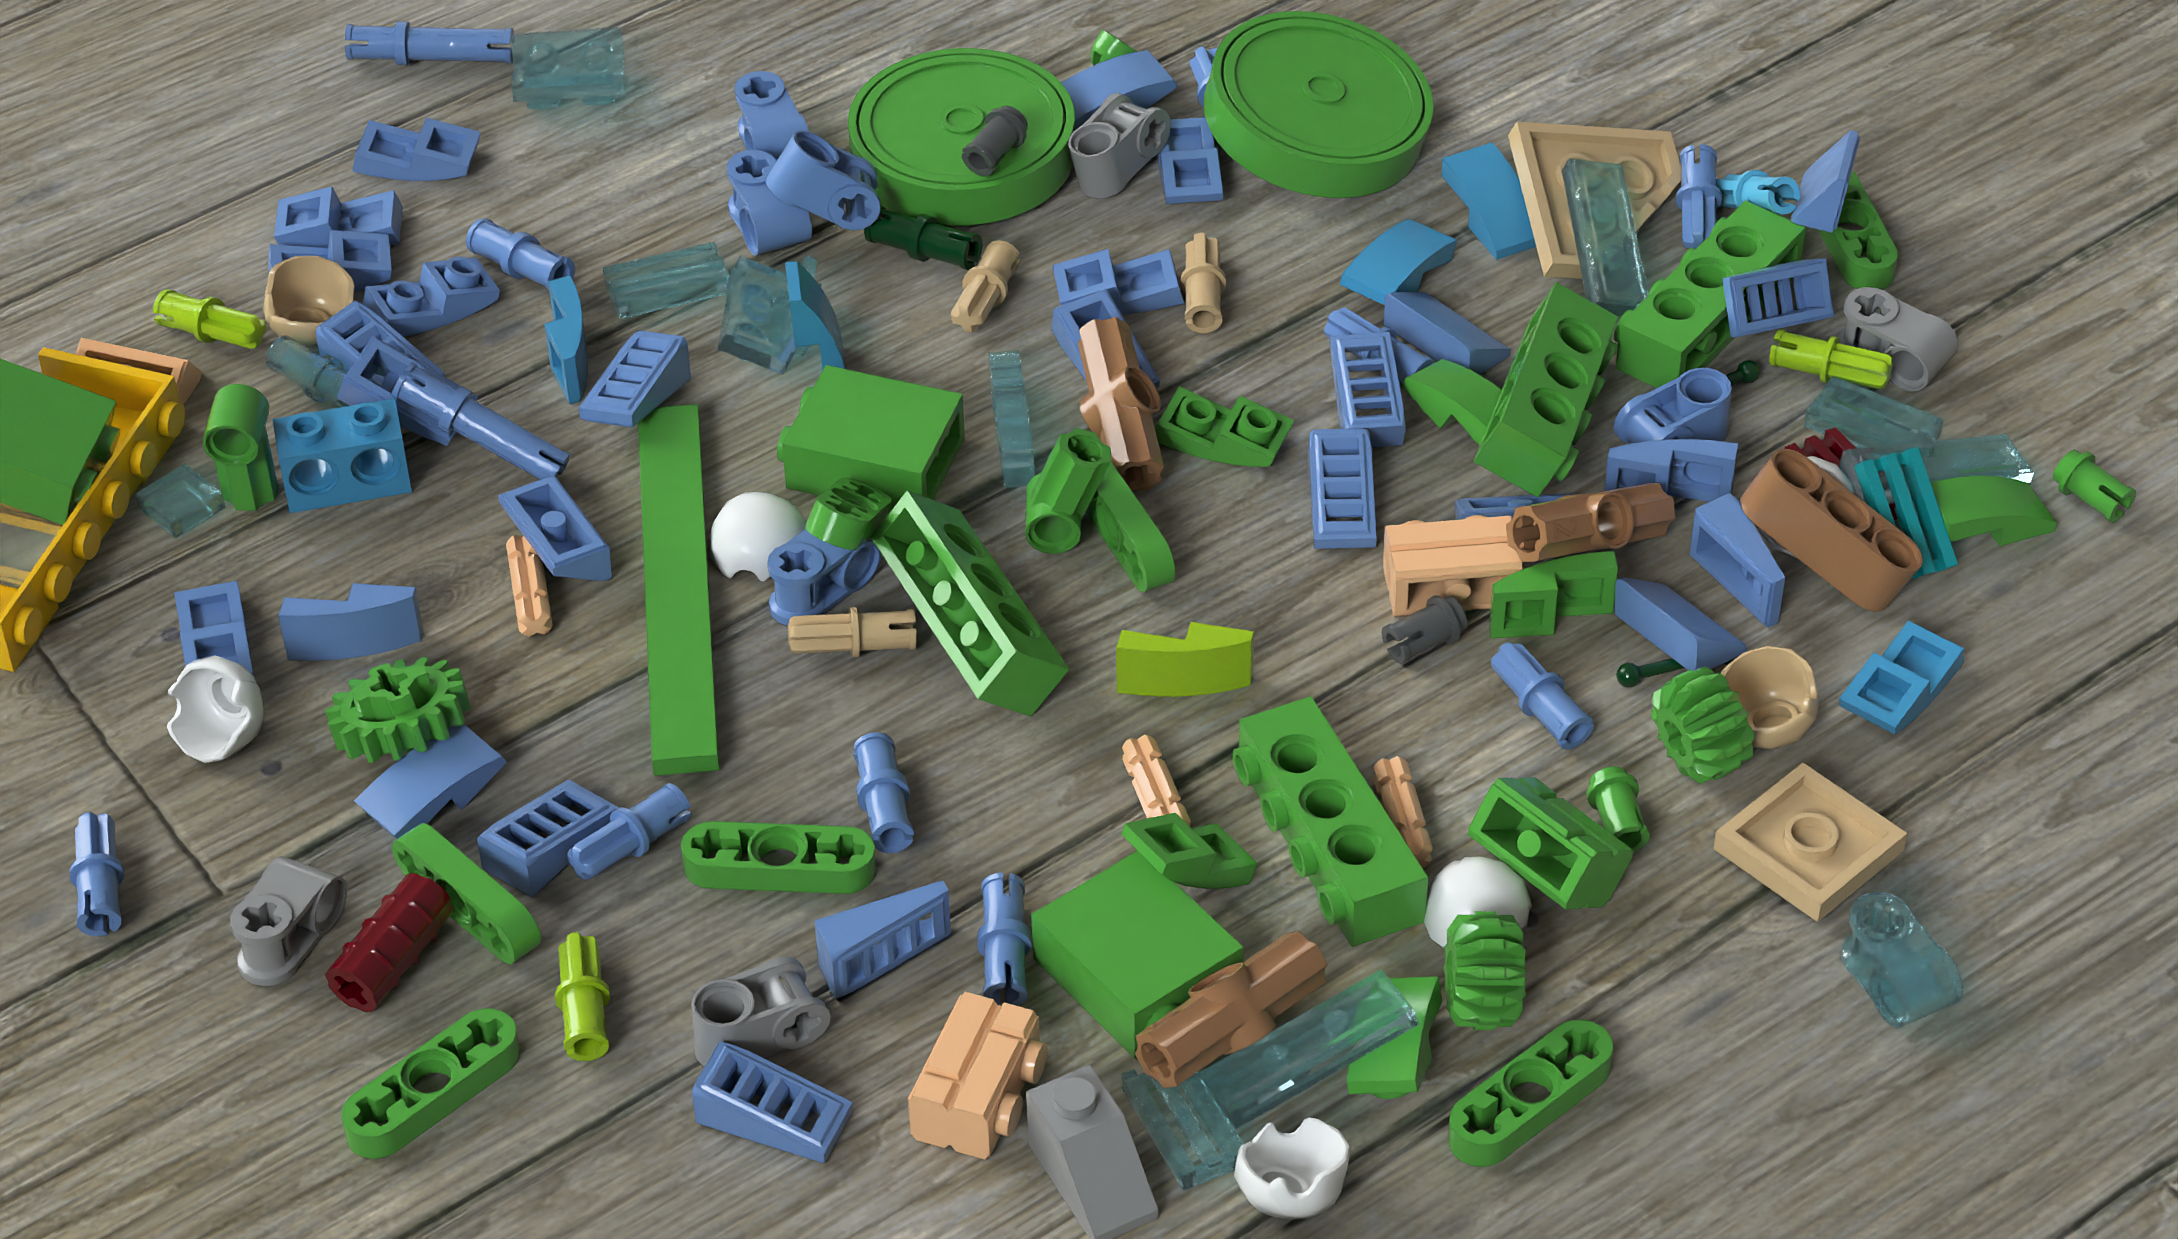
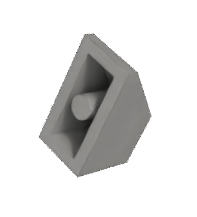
(1089, 1154)

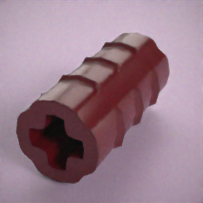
(389, 942)

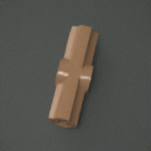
(1120, 401)
(1590, 522)
(1231, 1009)

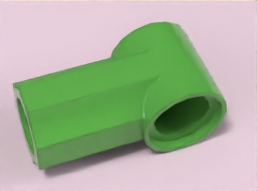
(241, 447)
(1064, 490)

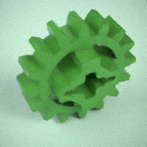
(398, 709)

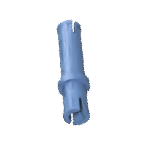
(428, 43)
(461, 413)

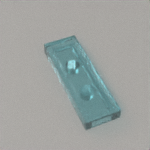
(1605, 235)
(1947, 459)
(1309, 1048)

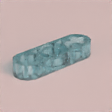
(1011, 418)

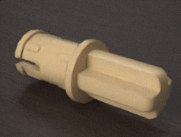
(1203, 284)
(985, 285)
(852, 632)

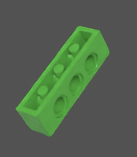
(1686, 315)
(1548, 391)
(969, 604)
(1331, 822)

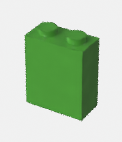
(872, 432)
(50, 441)
(1129, 946)

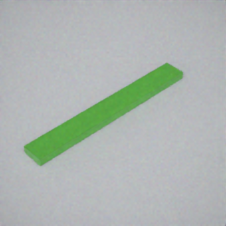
(677, 593)

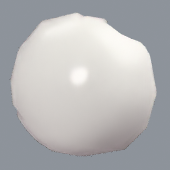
(750, 530)
(215, 709)
(1471, 887)
(1294, 1171)

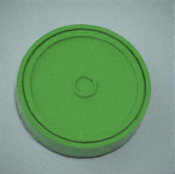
(1318, 104)
(932, 105)

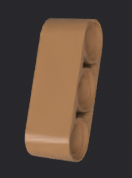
(1831, 530)

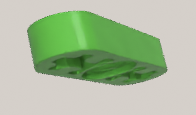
(1845, 245)
(848, 513)
(1130, 533)
(731, 872)
(478, 900)
(420, 1110)
(1521, 1119)

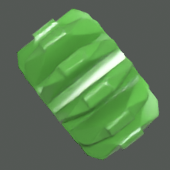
(1702, 724)
(1484, 970)

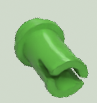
(2092, 484)
(1614, 796)

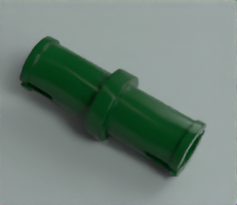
(925, 238)

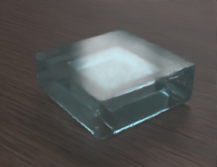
(180, 500)

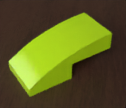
(1201, 664)

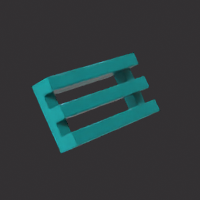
(1924, 502)

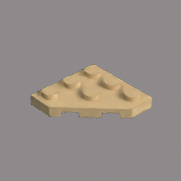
(1542, 151)

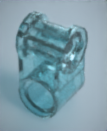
(1898, 960)

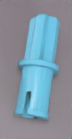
(1760, 190)

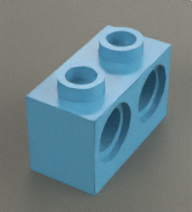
(341, 455)

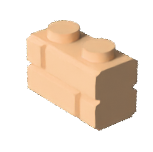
(1447, 560)
(976, 1076)

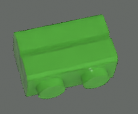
(1550, 843)

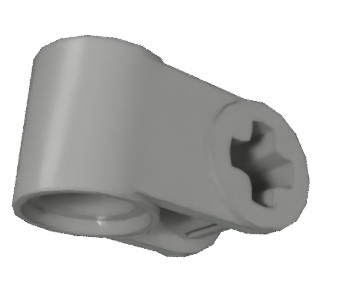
(1116, 144)
(1914, 339)
(285, 919)
(758, 1011)

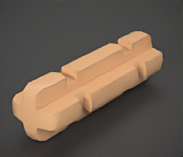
(528, 587)
(1152, 778)
(1402, 805)

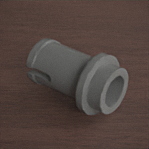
(1003, 130)
(1437, 622)

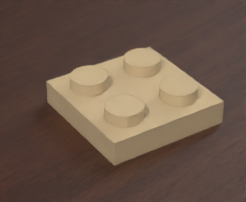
(1810, 841)

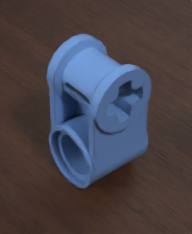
(767, 113)
(823, 178)
(759, 214)
(1684, 408)
(817, 575)

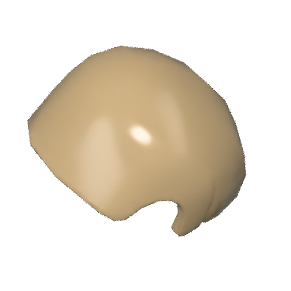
(304, 295)
(1777, 693)

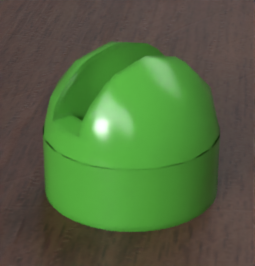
(1107, 47)

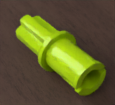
(208, 319)
(1831, 359)
(582, 998)

